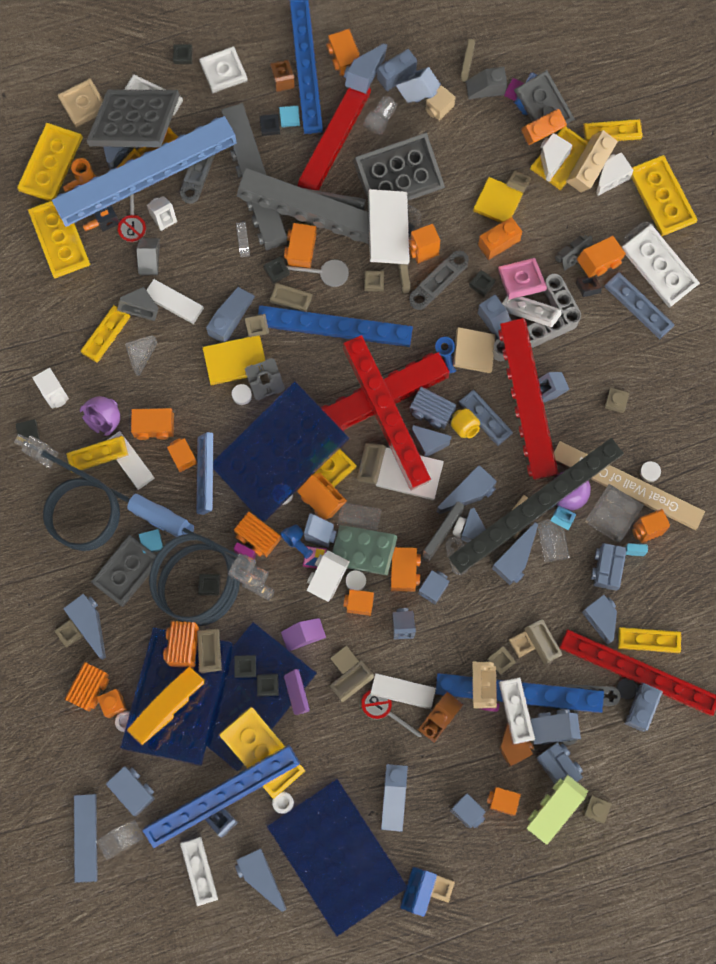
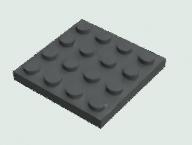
(133, 118)

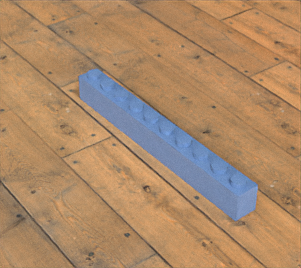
(144, 171)

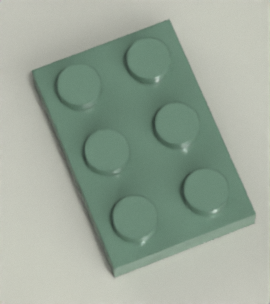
(365, 549)

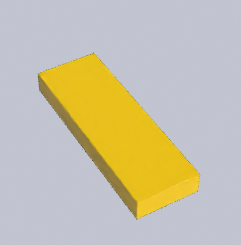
(619, 130)
(105, 334)
(98, 453)
(649, 640)

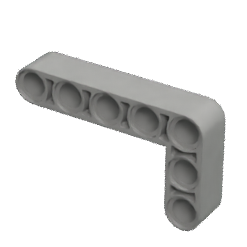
(564, 325)

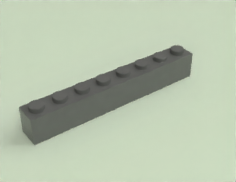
(247, 156)
(304, 205)

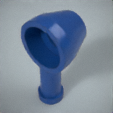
(447, 353)
(292, 536)

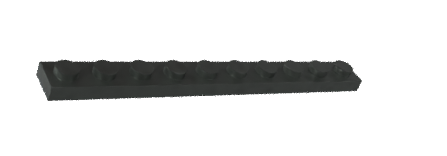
(536, 505)

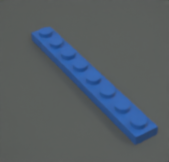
(306, 66)
(337, 326)
(534, 694)
(221, 796)

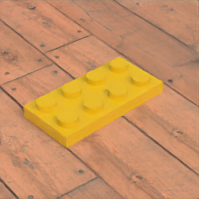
(50, 162)
(663, 195)
(60, 243)
(254, 741)

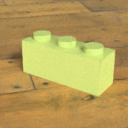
(556, 809)

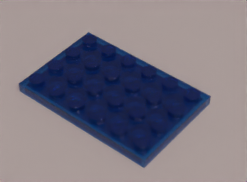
(279, 451)
(241, 693)
(189, 730)
(337, 857)

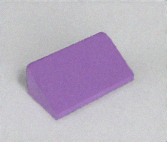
(296, 692)

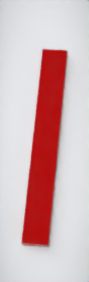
(638, 672)

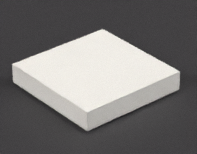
(223, 69)

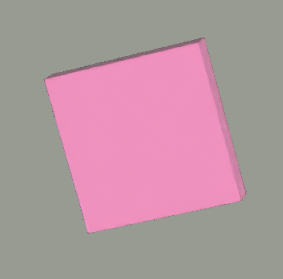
(522, 278)

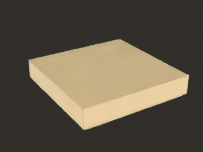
(81, 102)
(473, 350)

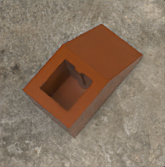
(440, 717)
(514, 752)

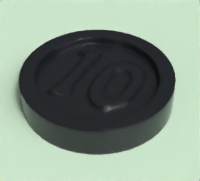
(627, 689)

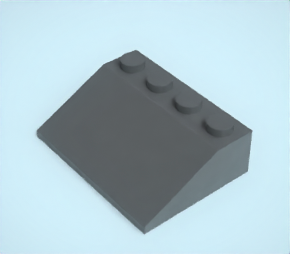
(401, 167)

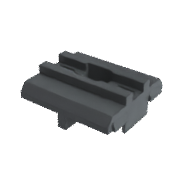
(253, 374)

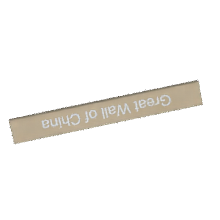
(635, 488)

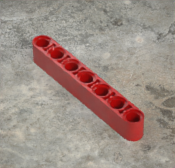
(333, 139)

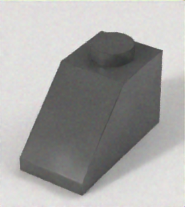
(487, 83)

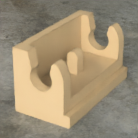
(484, 685)

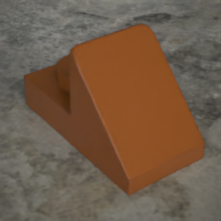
(282, 75)

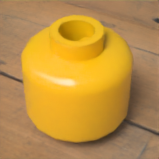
(465, 423)

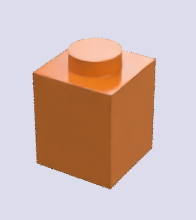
(181, 454)
(359, 602)
(112, 703)
(503, 801)

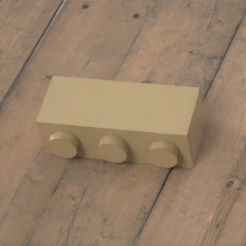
(591, 161)

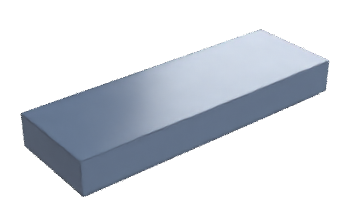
(489, 420)

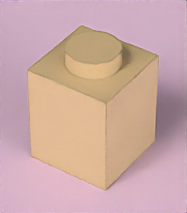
(440, 104)

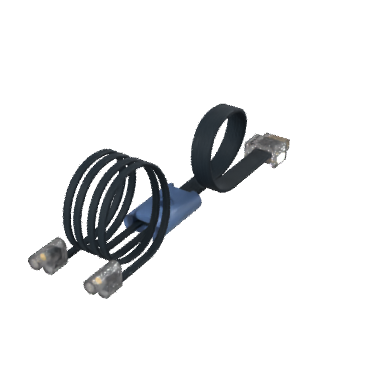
(241, 570)

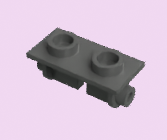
(569, 256)

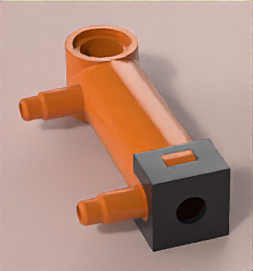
(105, 217)

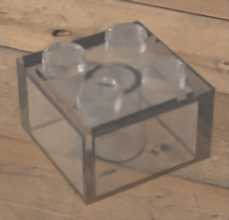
(614, 513)

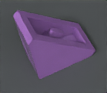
(303, 634)

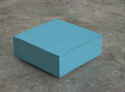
(289, 116)
(563, 517)
(151, 540)
(636, 549)

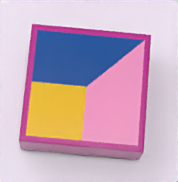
(310, 562)

